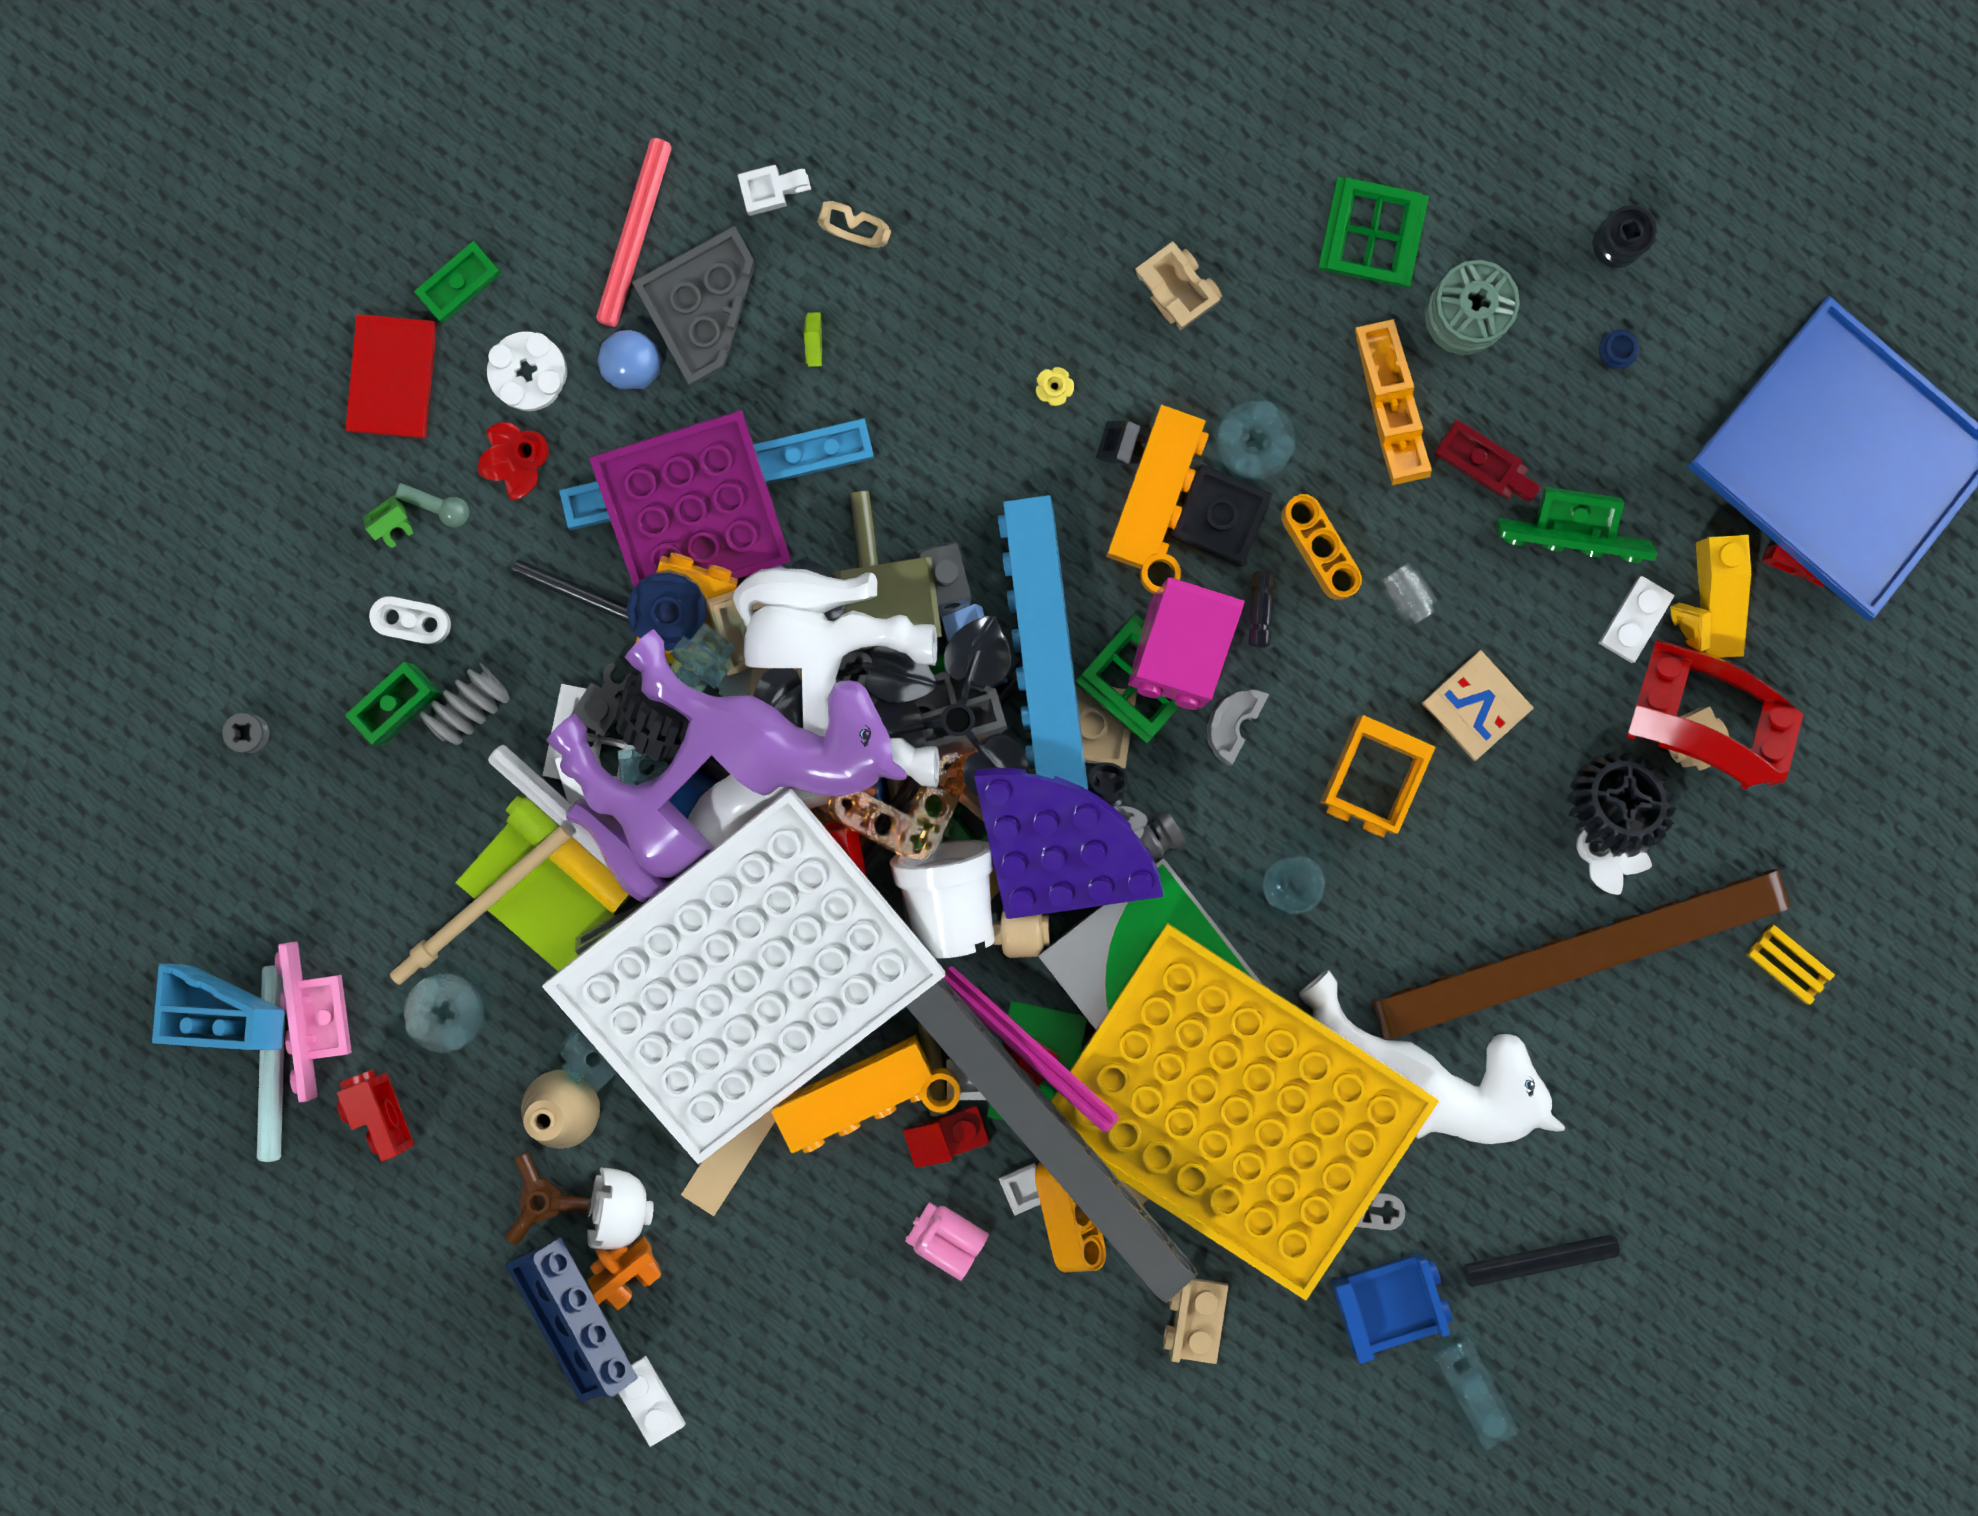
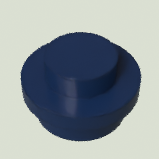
(1618, 349)

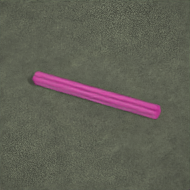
(1032, 1052)

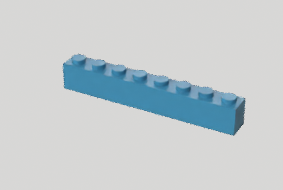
(1042, 639)

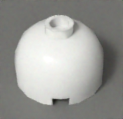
(617, 1209)

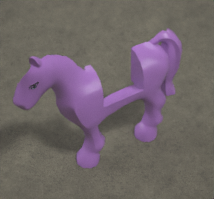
(745, 736)

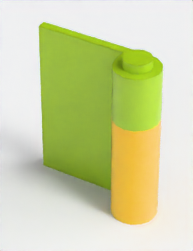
(555, 900)

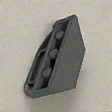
(981, 700)

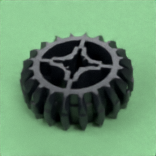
(1610, 812)

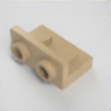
(1196, 1321)

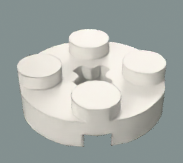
(537, 351)

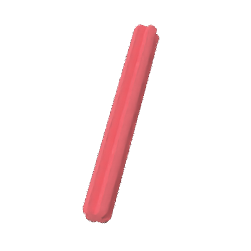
(633, 232)

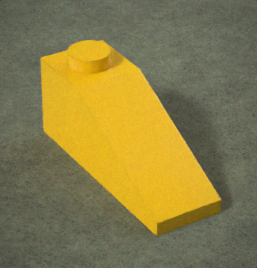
(1725, 591)

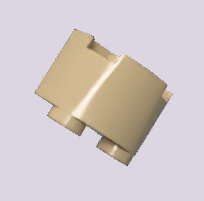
(1176, 286)

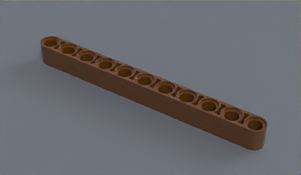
(1581, 955)

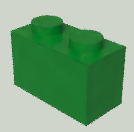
(393, 704)

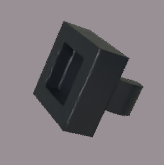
(1119, 441)

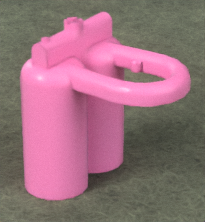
(946, 1240)

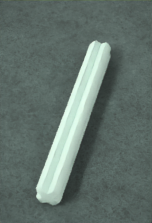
(270, 1079)

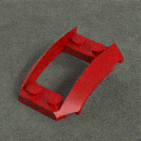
(1658, 720)

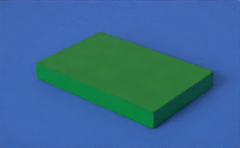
(1054, 1028)

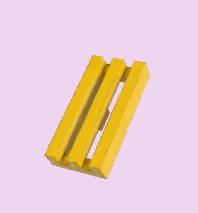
(1816, 985)

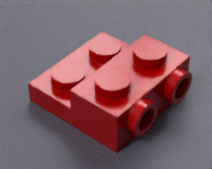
(373, 1102)

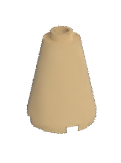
(560, 1110)

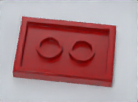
(391, 376)

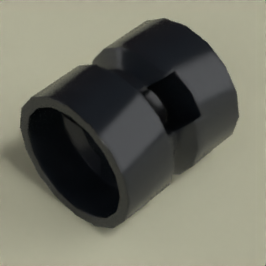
(1615, 241)

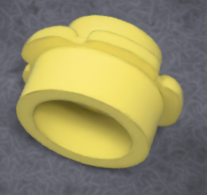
(1064, 390)

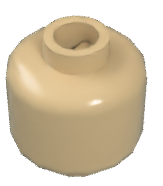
(1022, 935)

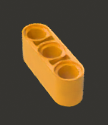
(1321, 527)
(1072, 1236)

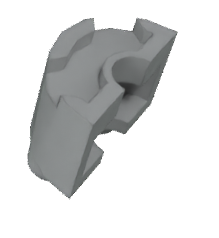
(1226, 719)

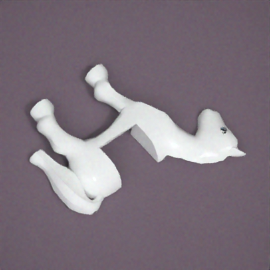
(796, 634)
(1498, 1111)

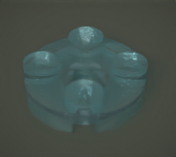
(1234, 433)
(424, 1024)

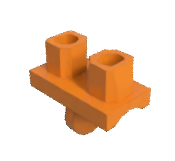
(618, 1267)

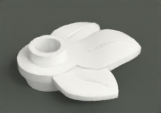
(1609, 870)

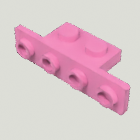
(314, 1017)

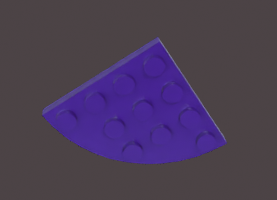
(1060, 845)

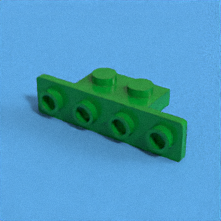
(1580, 523)

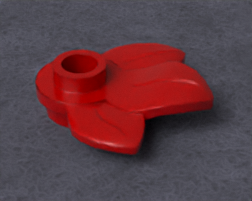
(508, 462)

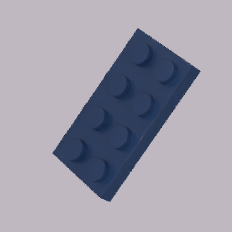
(571, 1321)

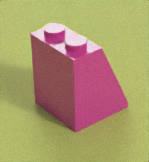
(1184, 643)

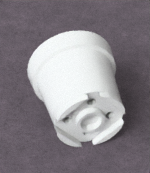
(948, 896)

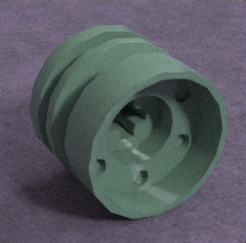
(1450, 314)

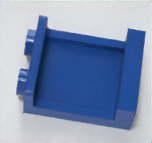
(1391, 1305)

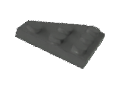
(700, 302)

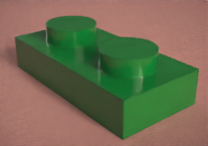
(457, 282)

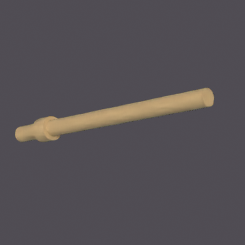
(427, 951)

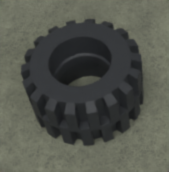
(651, 724)

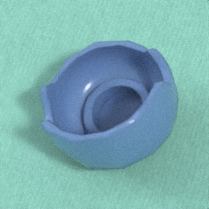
(629, 360)

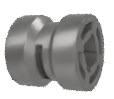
(1168, 834)

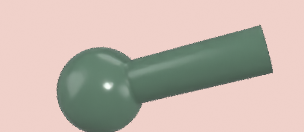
(451, 511)

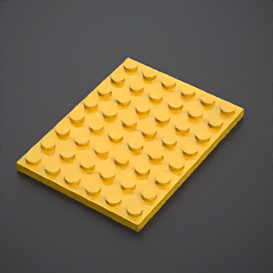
(1243, 1111)

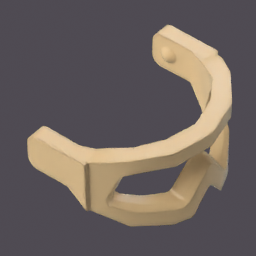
(878, 240)

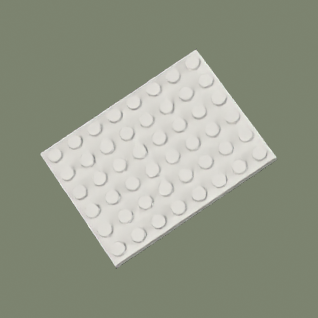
(744, 977)

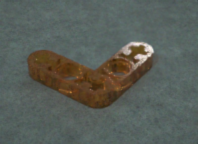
(906, 825)

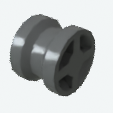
(255, 733)

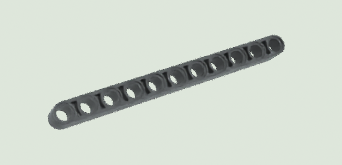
(1053, 1141)

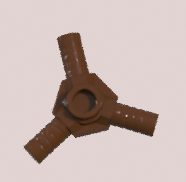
(540, 1200)

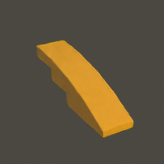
(1393, 402)

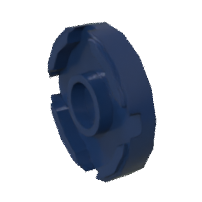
(669, 605)

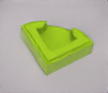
(813, 339)

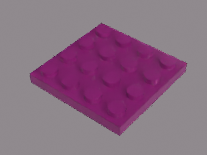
(693, 497)

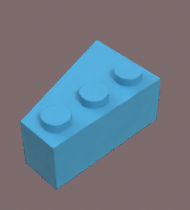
(210, 1012)

